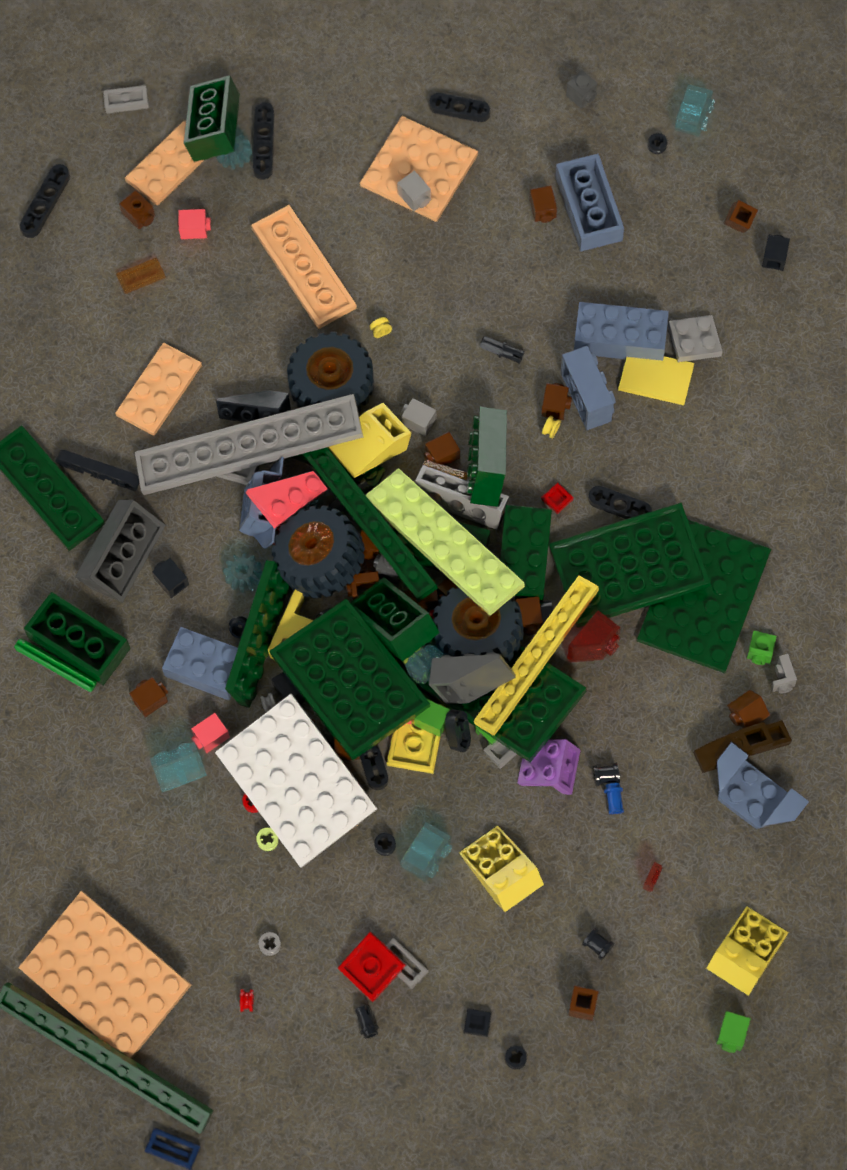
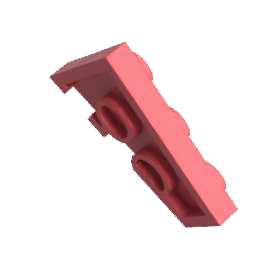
(286, 497)

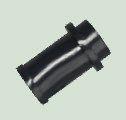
(366, 1022)

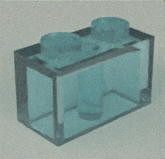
(694, 109)
(178, 766)
(426, 852)

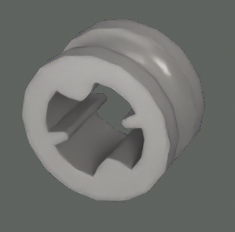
(267, 702)
(277, 943)

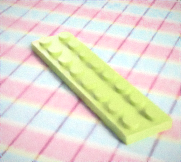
(445, 542)

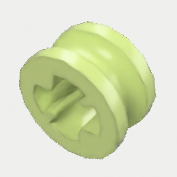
(265, 832)

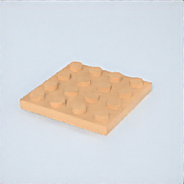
(431, 155)

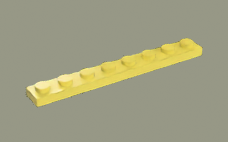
(537, 655)

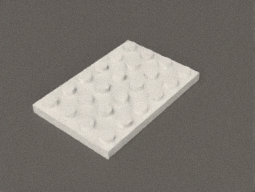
(296, 780)

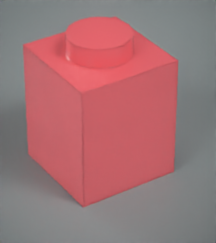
(194, 224)
(209, 733)

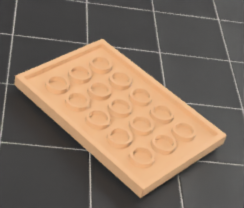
(104, 976)

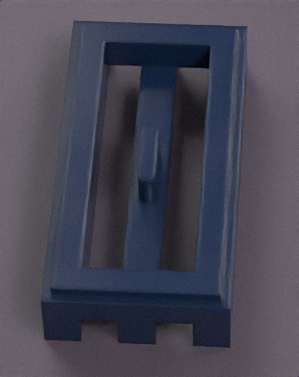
(192, 1157)

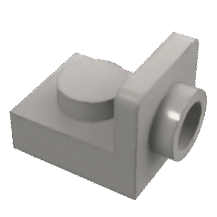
(785, 671)

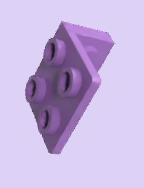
(552, 766)

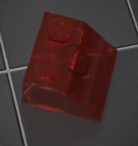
(595, 640)

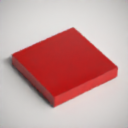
(371, 966)

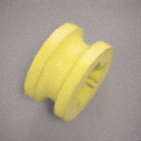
(380, 327)
(551, 427)

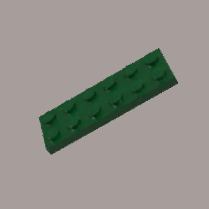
(47, 489)
(257, 635)

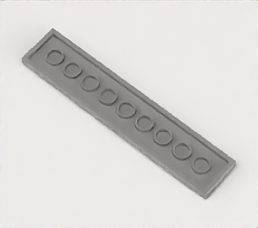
(248, 444)

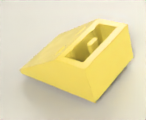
(382, 440)
(502, 868)
(747, 950)

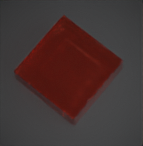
(652, 877)

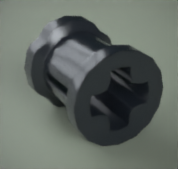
(606, 774)
(598, 943)

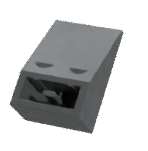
(468, 676)

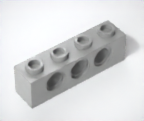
(452, 497)

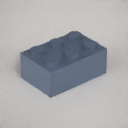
(587, 387)
(200, 662)

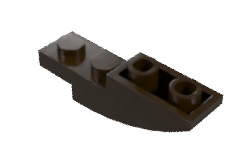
(751, 740)

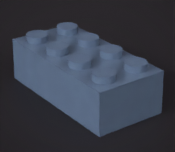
(589, 202)
(621, 331)

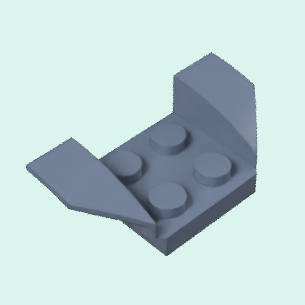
(249, 521)
(752, 793)

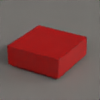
(557, 498)

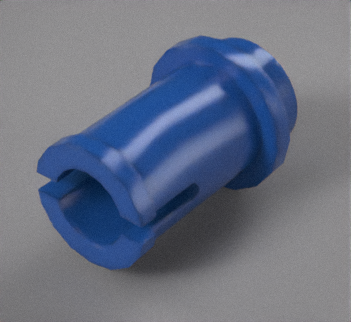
(614, 798)

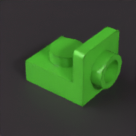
(761, 648)

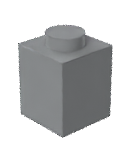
(414, 191)
(418, 417)

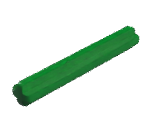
(55, 665)

